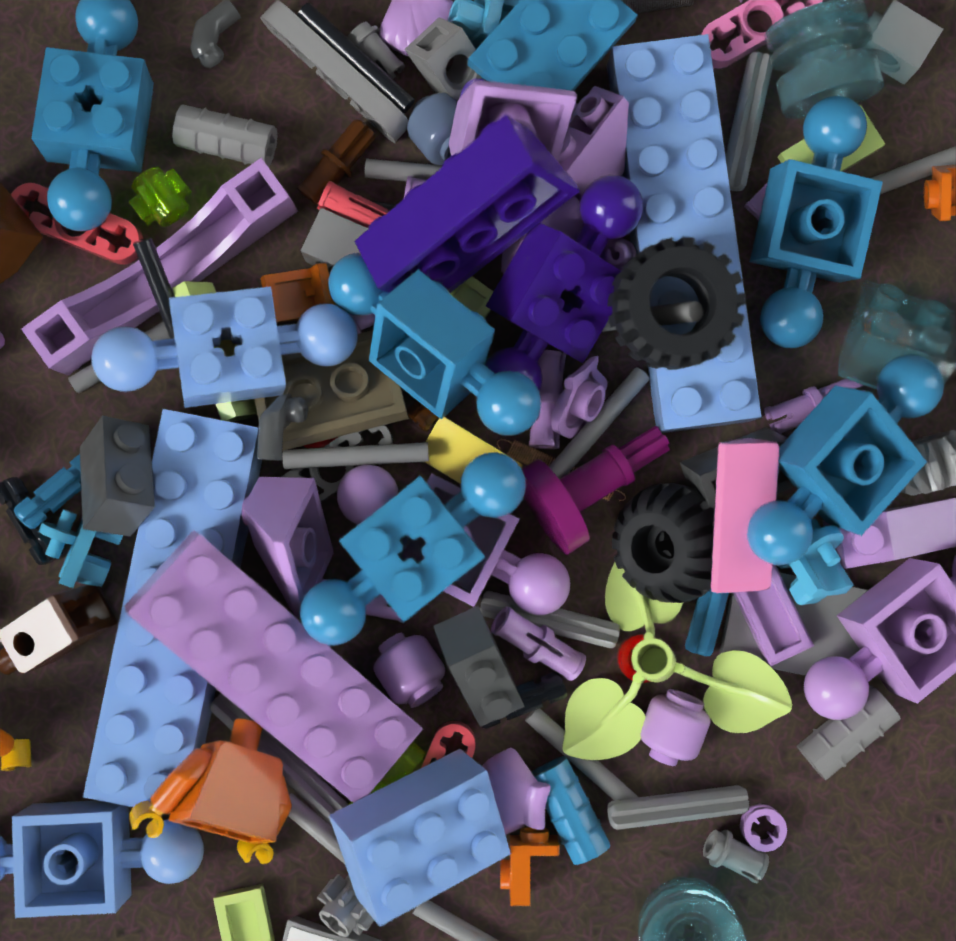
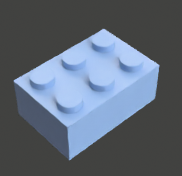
(420, 835)

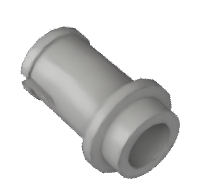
(374, 47)
(734, 855)

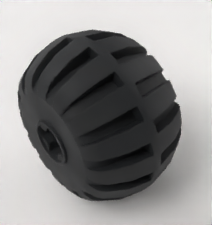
(645, 545)

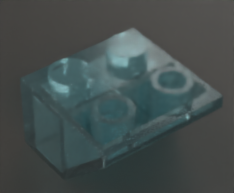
(895, 325)

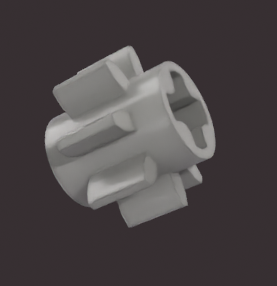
(342, 908)

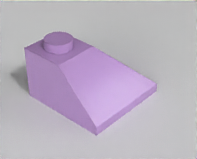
(537, 108)
(289, 534)

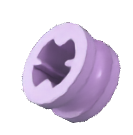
(775, 839)

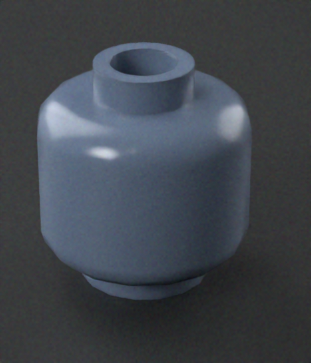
(432, 125)

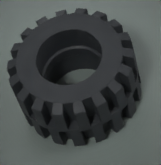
(714, 291)

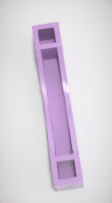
(223, 228)

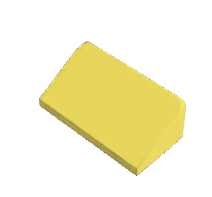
(454, 448)

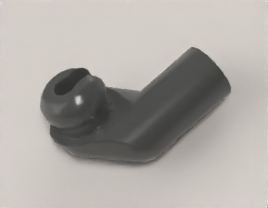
(207, 33)
(275, 420)

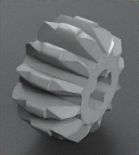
(940, 468)

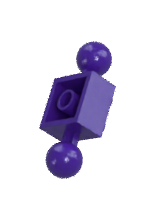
(561, 284)

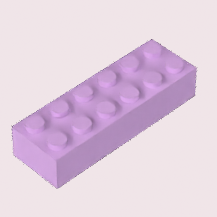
(272, 667)

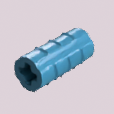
(572, 812)

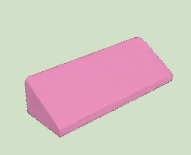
(744, 483)

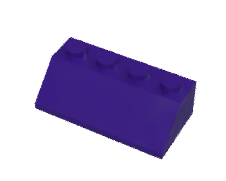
(468, 209)

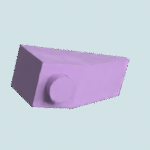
(901, 534)

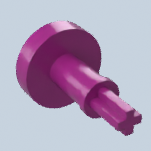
(559, 501)

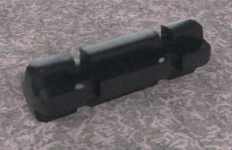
(12, 493)
(532, 695)

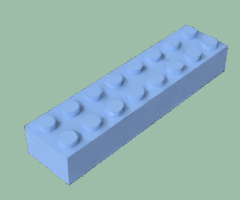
(683, 178)
(153, 700)

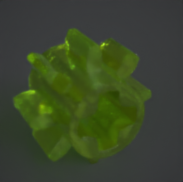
(160, 196)

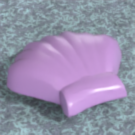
(410, 18)
(579, 400)
(516, 791)

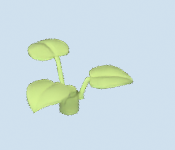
(606, 724)

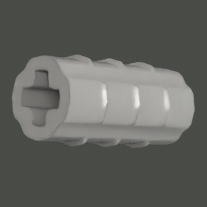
(224, 135)
(841, 740)

